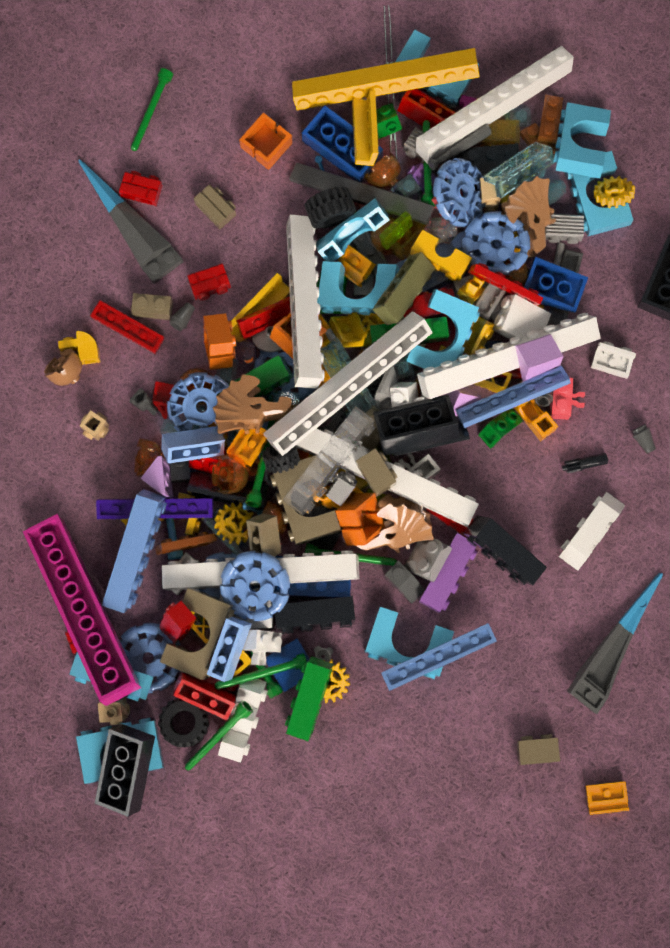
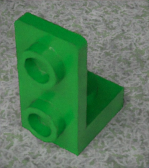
(499, 427)

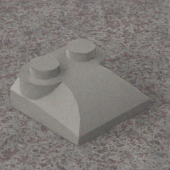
(383, 396)
(428, 558)

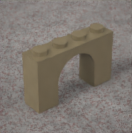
(302, 528)
(215, 613)

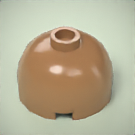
(64, 369)

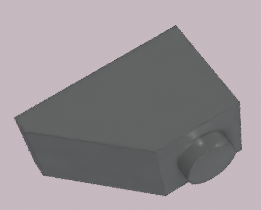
(404, 582)

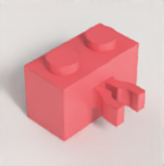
(562, 401)

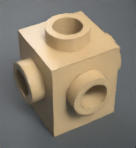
(92, 419)
(114, 712)

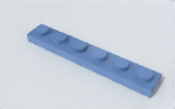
(513, 396)
(438, 657)

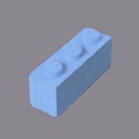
(192, 444)
(229, 649)

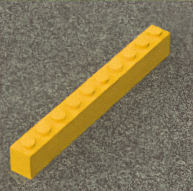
(385, 79)

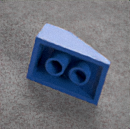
(556, 284)

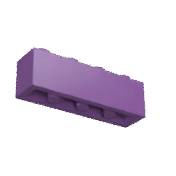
(437, 592)

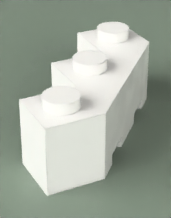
(591, 530)
(235, 741)

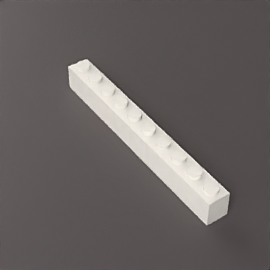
(494, 104)
(303, 302)
(502, 357)
(347, 383)
(409, 484)
(299, 569)

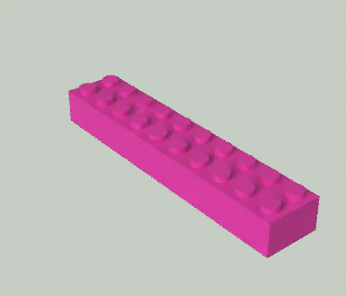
(81, 610)

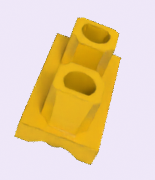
(471, 290)

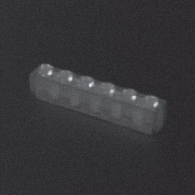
(329, 460)

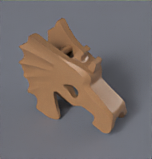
(531, 206)
(239, 408)
(405, 523)

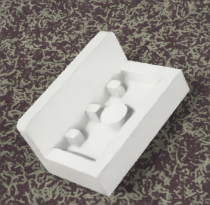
(613, 359)

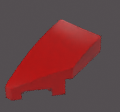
(161, 396)

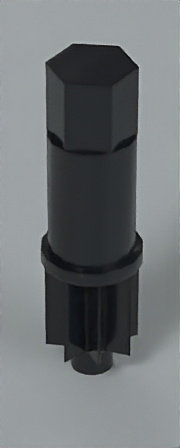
(584, 463)

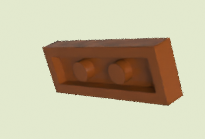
(550, 119)
(185, 543)

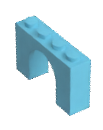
(416, 48)
(572, 157)
(597, 218)
(331, 289)
(462, 315)
(381, 644)
(92, 746)

